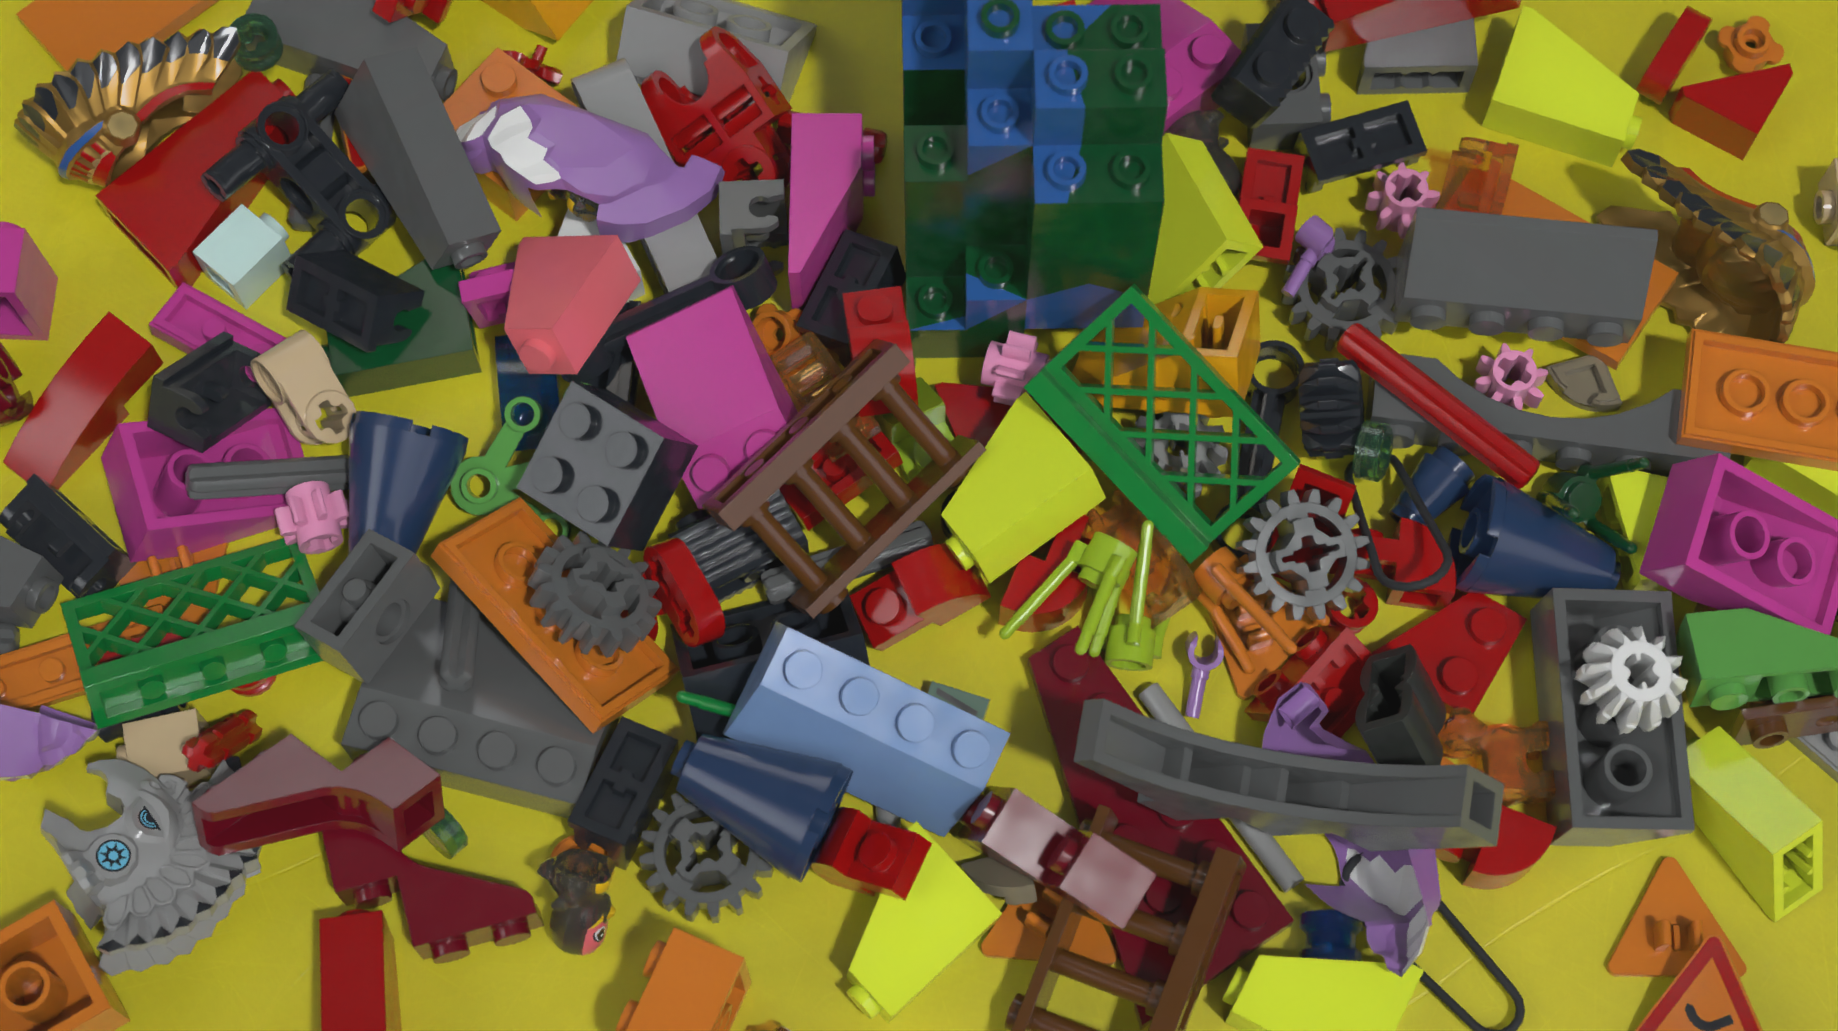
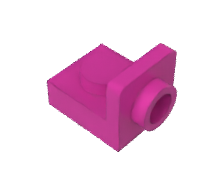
(488, 294)

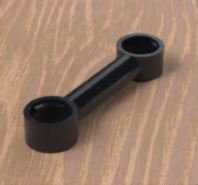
(742, 267)
(1269, 405)

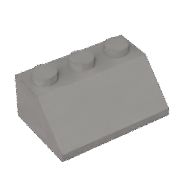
(668, 35)

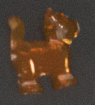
(1501, 754)

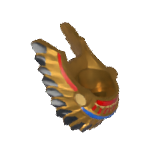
(126, 102)
(1734, 259)

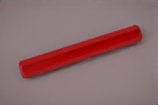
(1438, 405)

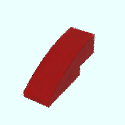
(83, 402)

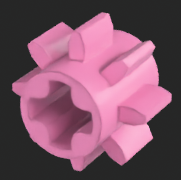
(1398, 198)
(1011, 366)
(1516, 366)
(313, 517)

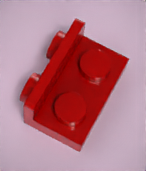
(1328, 661)

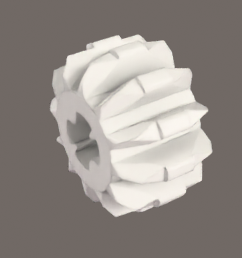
(1654, 683)

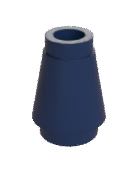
(1440, 481)

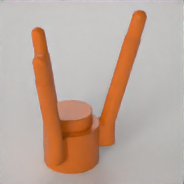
(1223, 585)

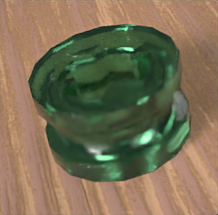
(266, 52)

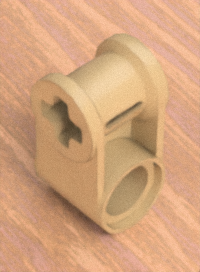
(301, 382)

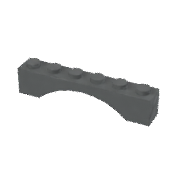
(1567, 442)

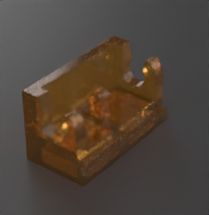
(1480, 180)
(1170, 580)

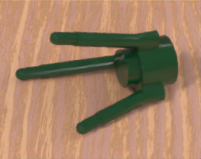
(1580, 498)

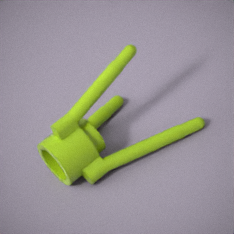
(1104, 568)
(1131, 641)

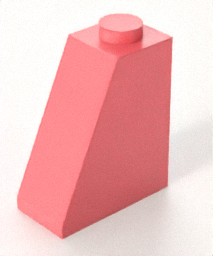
(566, 298)

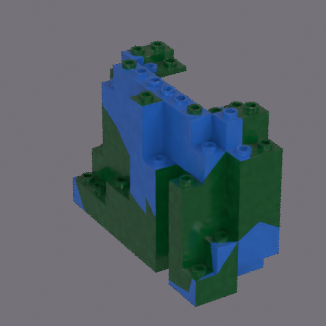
(1028, 166)

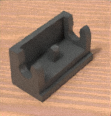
(753, 216)

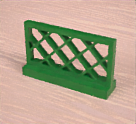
(1125, 460)
(208, 658)

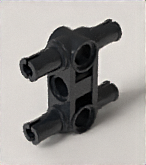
(307, 171)

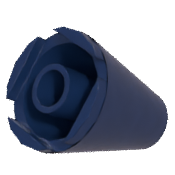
(398, 476)
(1524, 547)
(764, 796)

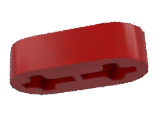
(1674, 55)
(684, 592)

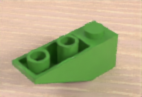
(1753, 658)

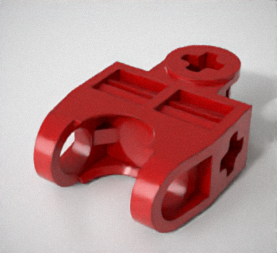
(733, 83)

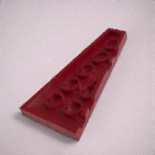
(1257, 914)

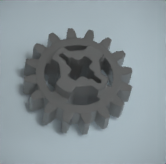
(1348, 263)
(1299, 532)
(594, 594)
(690, 875)

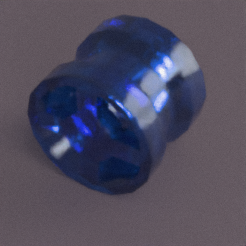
(1330, 935)

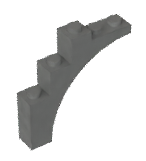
(1289, 793)

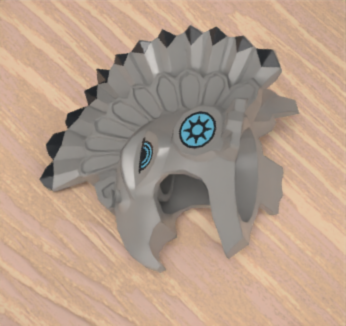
(148, 868)

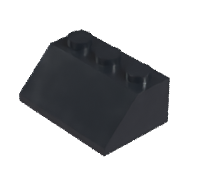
(725, 664)

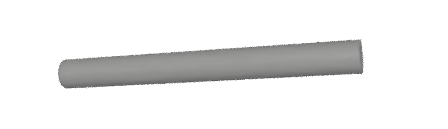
(1261, 843)

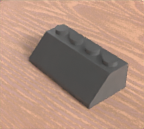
(1523, 276)
(1606, 782)

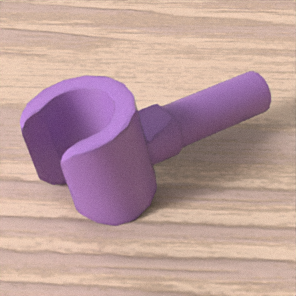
(1318, 240)
(1200, 672)

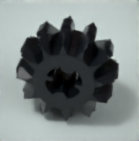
(1330, 407)

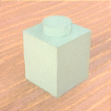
(244, 255)

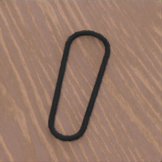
(1429, 521)
(1480, 953)

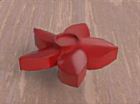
(535, 65)

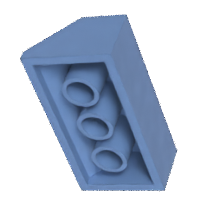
(900, 742)

